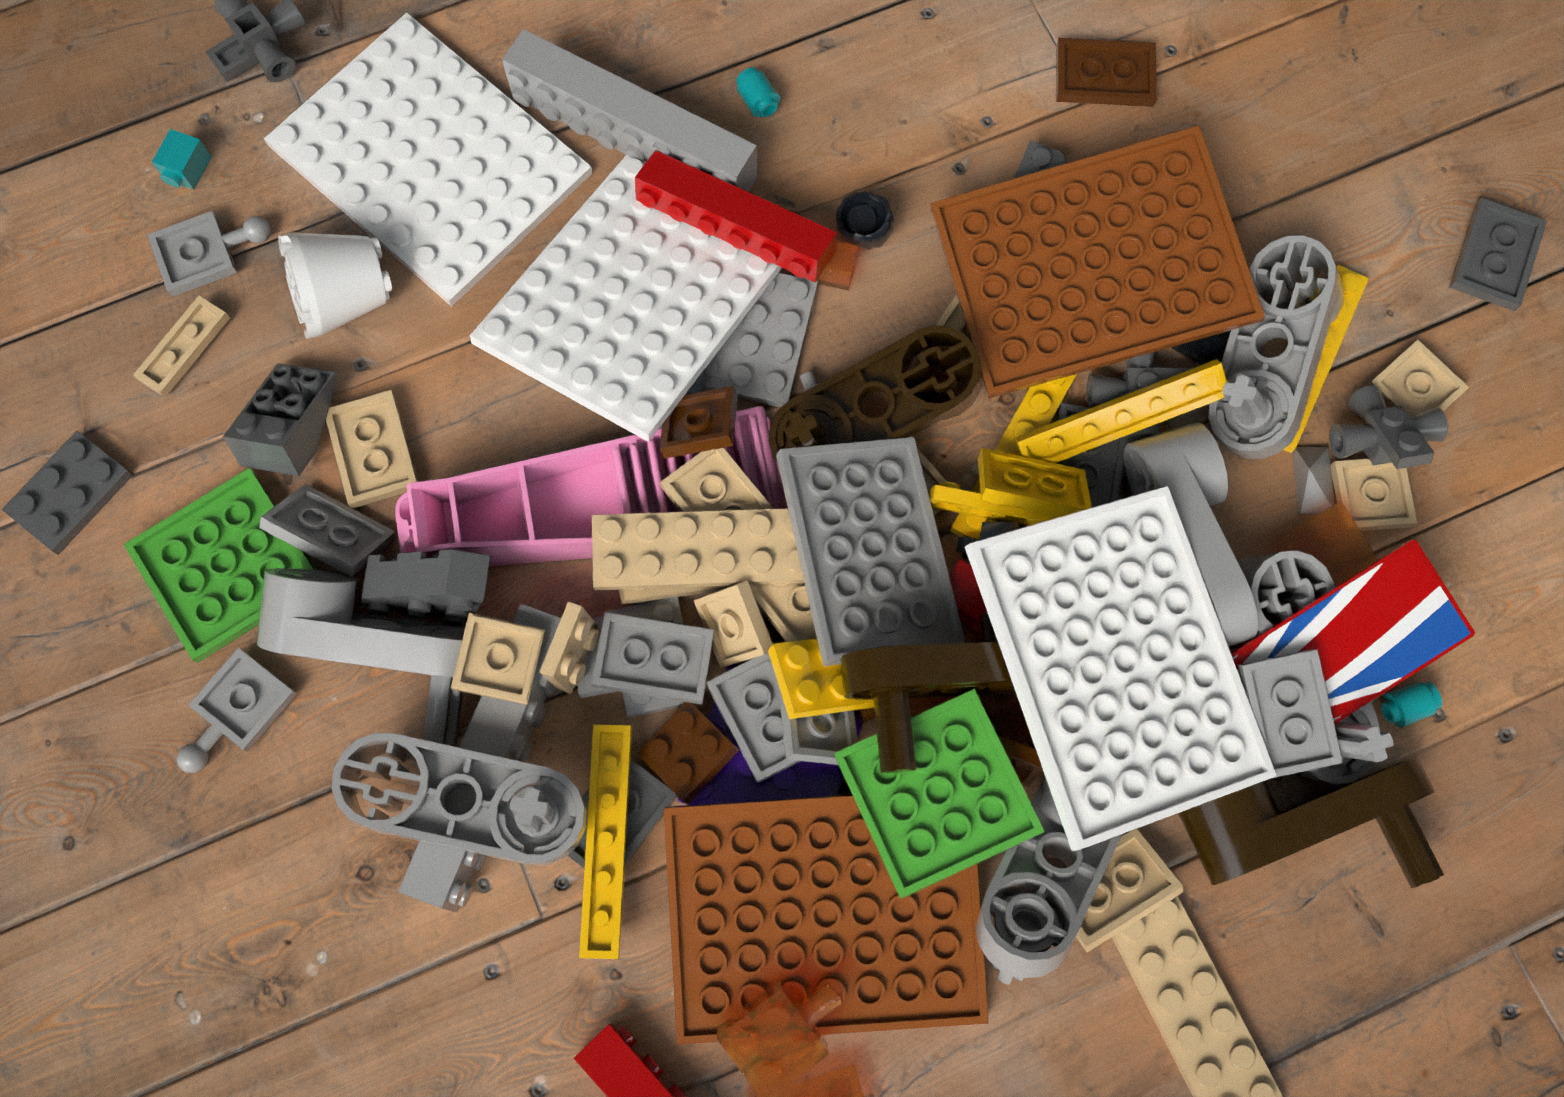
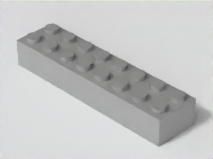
(622, 112)
(497, 728)

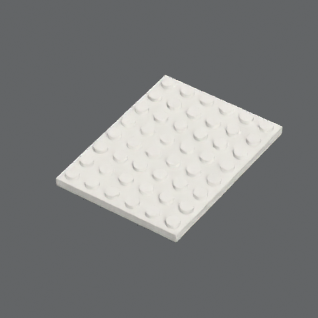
(429, 158)
(624, 307)
(1119, 665)

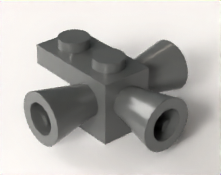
(255, 39)
(1137, 376)
(1388, 432)

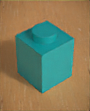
(181, 159)

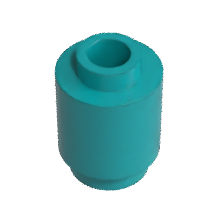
(757, 92)
(1411, 703)

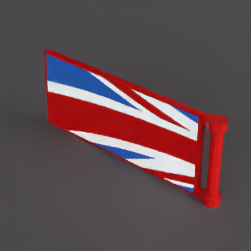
(1370, 629)

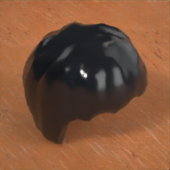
(866, 219)

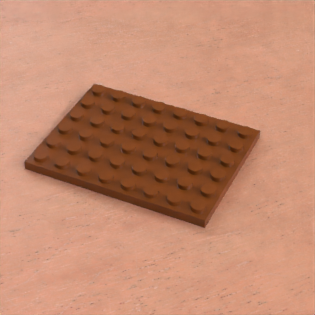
(1096, 262)
(809, 902)

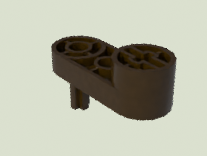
(885, 373)
(920, 671)
(1250, 832)

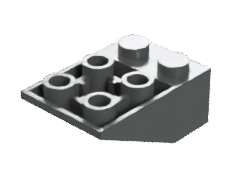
(283, 420)

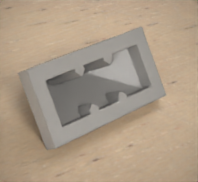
(1313, 480)

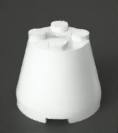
(333, 278)

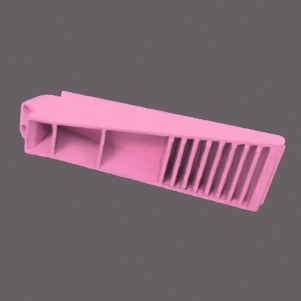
(547, 503)

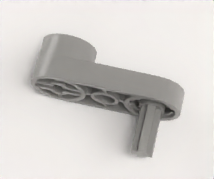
(1302, 320)
(1197, 478)
(1281, 587)
(315, 618)
(534, 816)
(1038, 902)

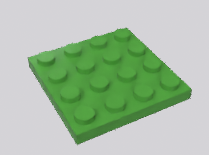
(212, 564)
(952, 808)

